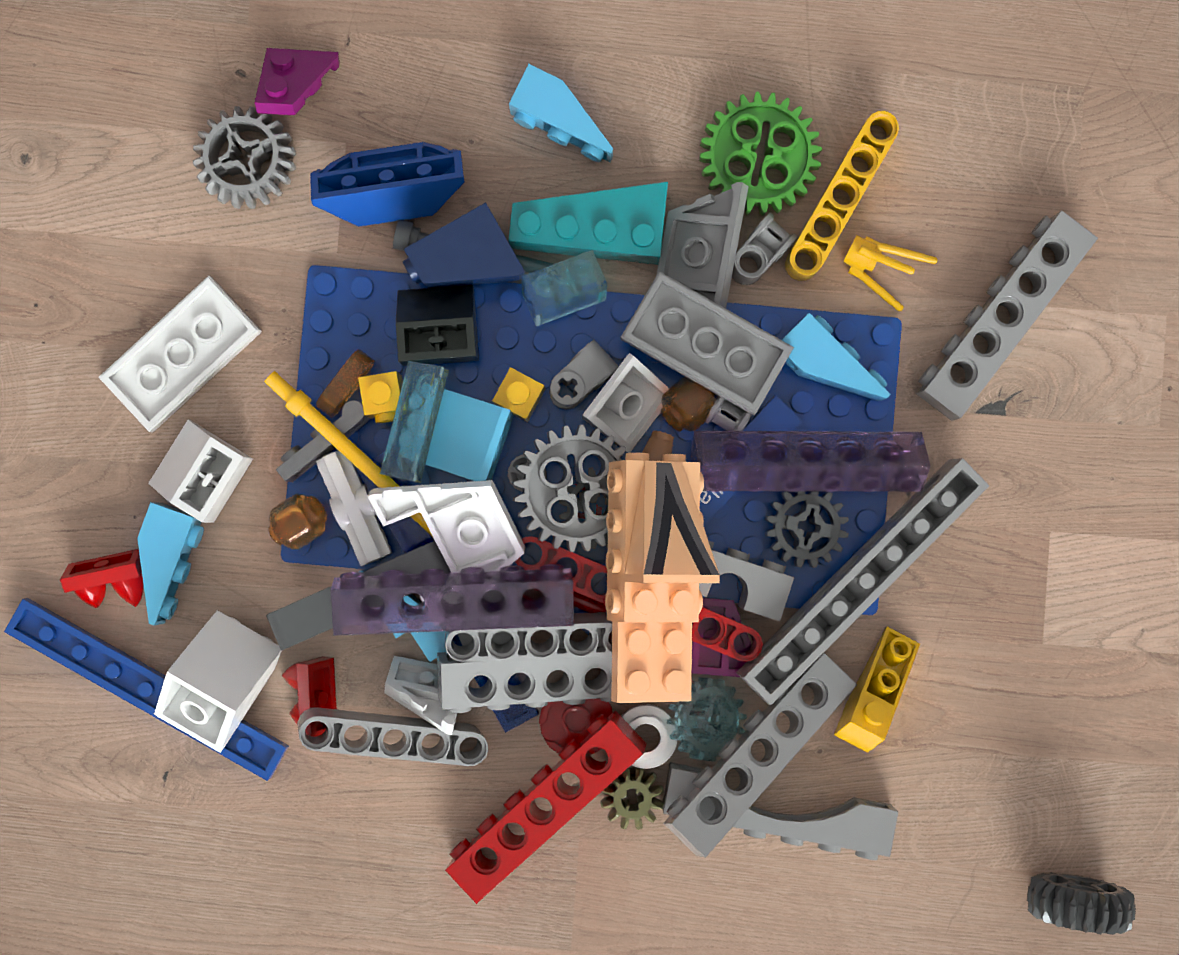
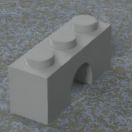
(763, 587)

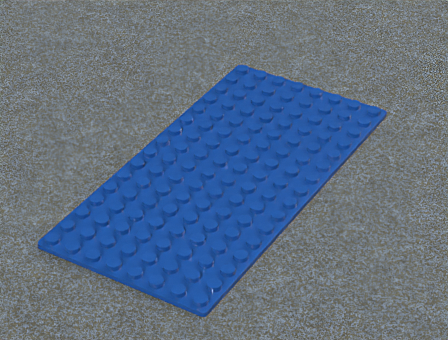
(358, 311)

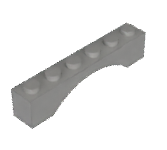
(851, 825)

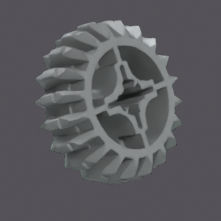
(229, 163)

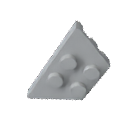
(703, 242)

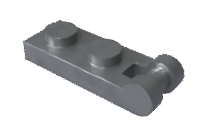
(299, 459)

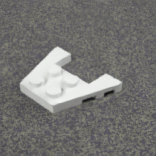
(463, 519)

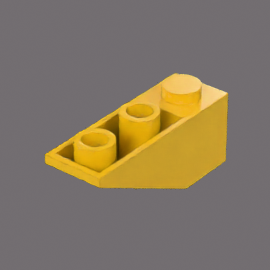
(878, 691)

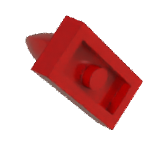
(90, 578)
(315, 688)

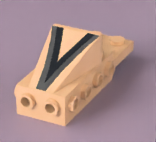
(654, 575)

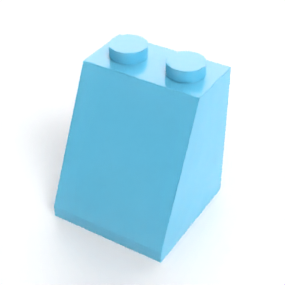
(468, 436)

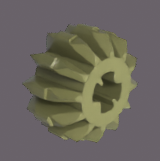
(644, 801)

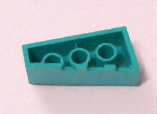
(611, 222)

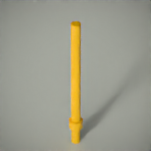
(299, 404)

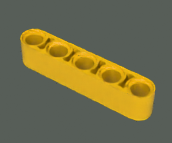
(852, 182)

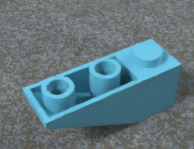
(551, 106)
(826, 361)
(164, 552)

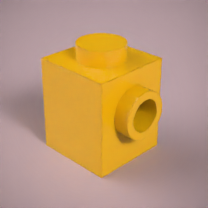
(380, 395)

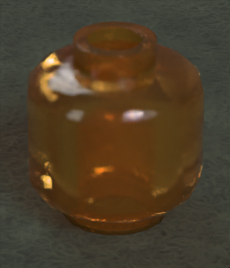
(687, 405)
(297, 521)

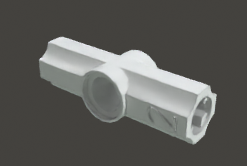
(353, 508)

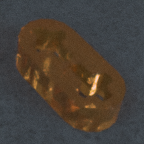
(345, 383)

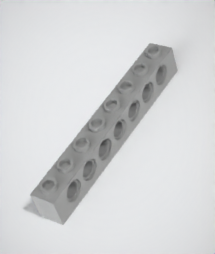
(862, 579)

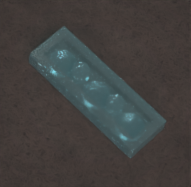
(414, 421)

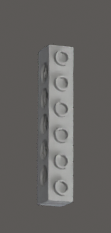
(1070, 244)
(534, 691)
(701, 835)

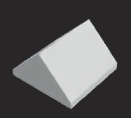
(627, 403)

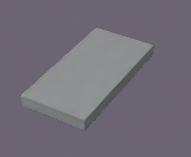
(706, 343)

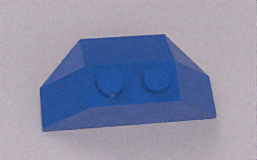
(388, 183)

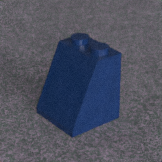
(464, 253)

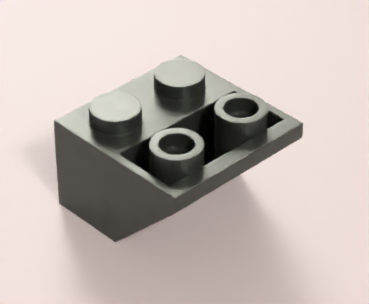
(437, 325)

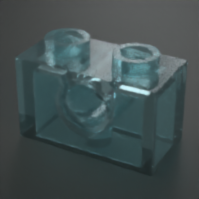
(564, 288)

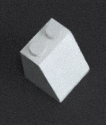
(216, 680)

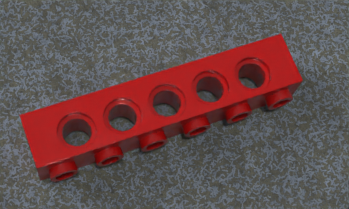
(481, 875)

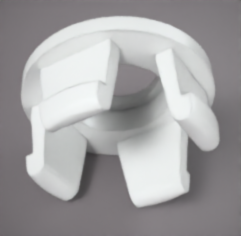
(658, 718)

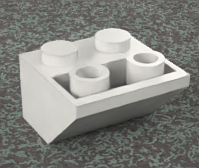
(199, 472)

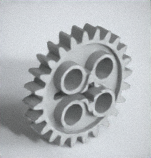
(541, 495)

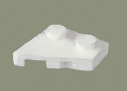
(416, 688)

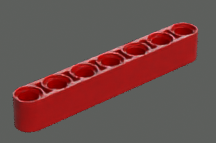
(720, 642)

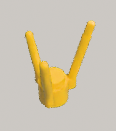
(865, 254)

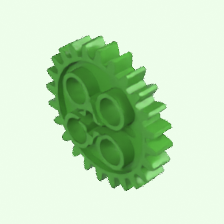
(791, 161)

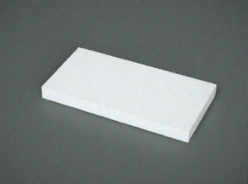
(180, 354)

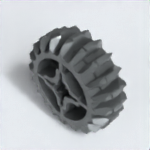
(1081, 903)

